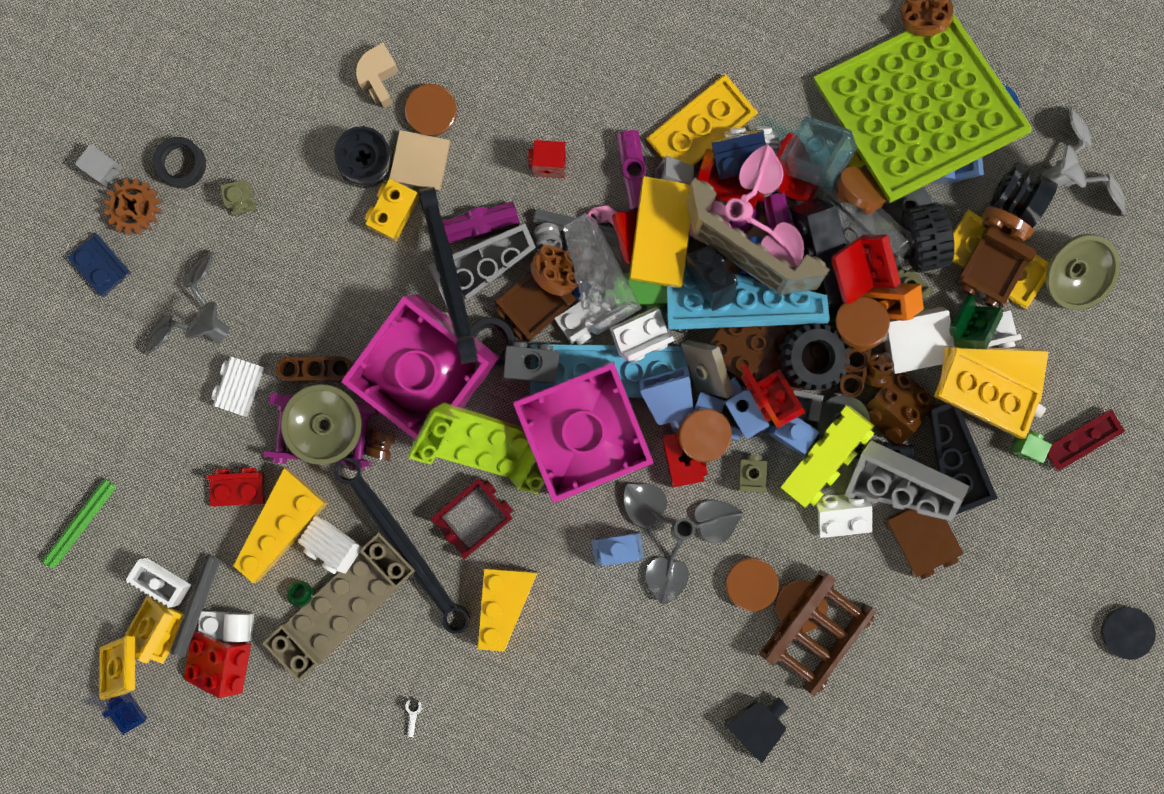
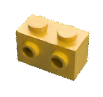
(391, 210)

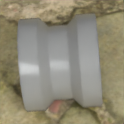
(547, 235)

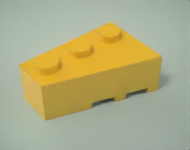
(501, 605)

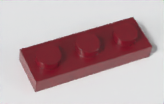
(1084, 440)

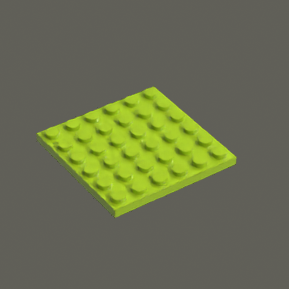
(921, 107)

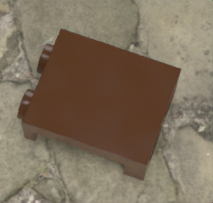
(995, 267)
(531, 307)
(924, 541)

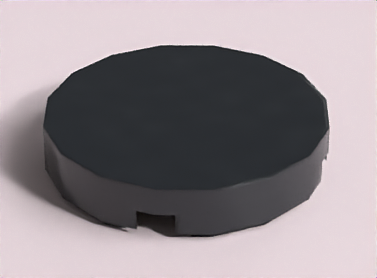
(1128, 633)

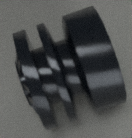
(360, 142)
(1021, 195)

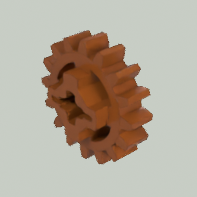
(124, 209)

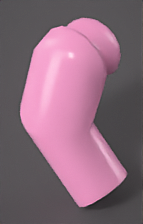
(602, 214)

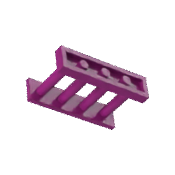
(279, 454)

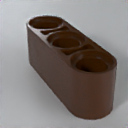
(303, 365)
(855, 371)

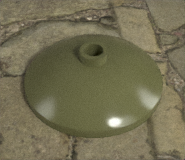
(1092, 277)
(303, 430)

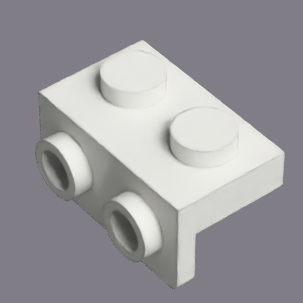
(843, 516)

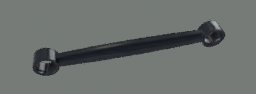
(448, 276)
(403, 545)

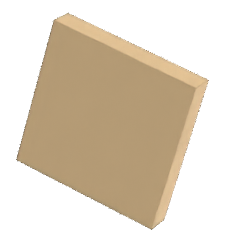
(420, 160)

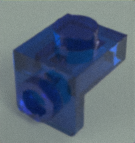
(124, 712)

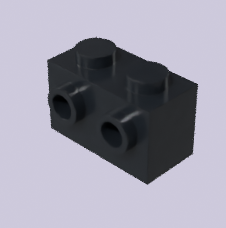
(712, 277)

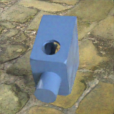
(668, 396)
(749, 420)
(795, 435)
(617, 549)

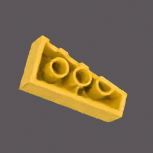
(279, 525)

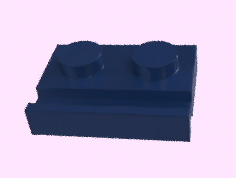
(733, 151)
(99, 265)

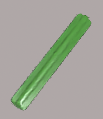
(79, 523)

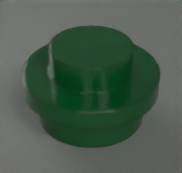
(300, 593)

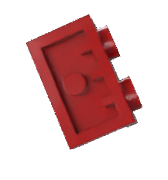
(237, 488)

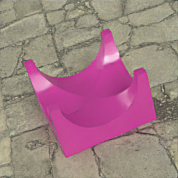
(583, 432)

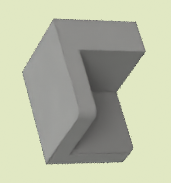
(98, 165)
(674, 170)
(811, 404)

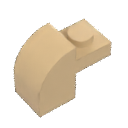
(374, 68)

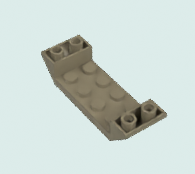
(745, 254)
(339, 608)

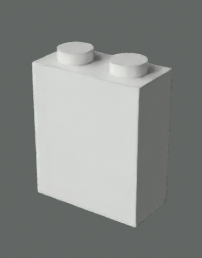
(919, 341)

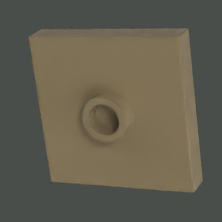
(707, 368)

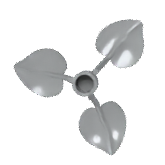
(1070, 167)

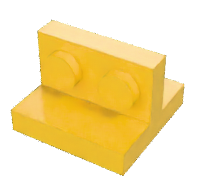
(154, 630)

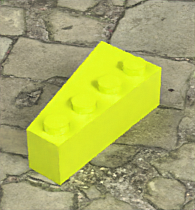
(828, 456)

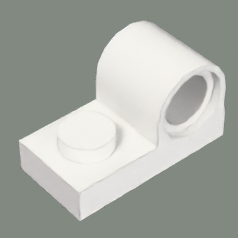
(227, 625)

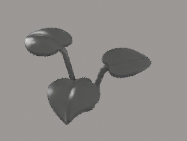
(205, 322)
(714, 518)

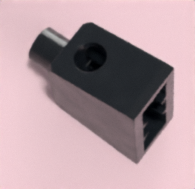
(758, 726)

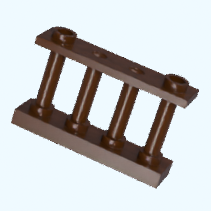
(807, 608)

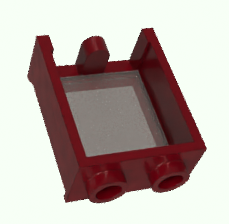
(473, 517)

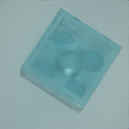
(818, 152)

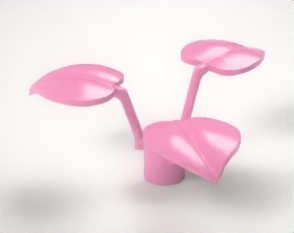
(763, 174)

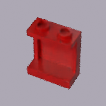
(725, 188)

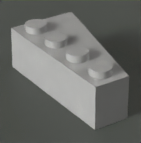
(488, 260)
(905, 483)

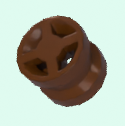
(879, 370)

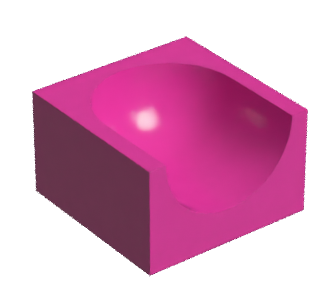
(416, 366)

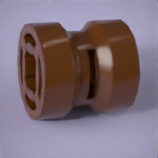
(379, 451)

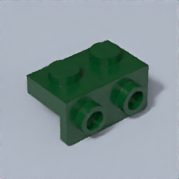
(975, 324)

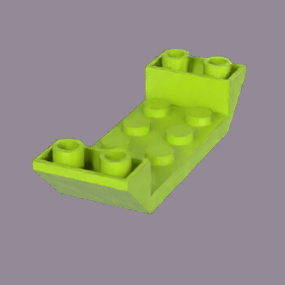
(478, 443)

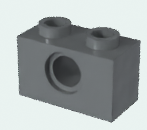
(514, 363)

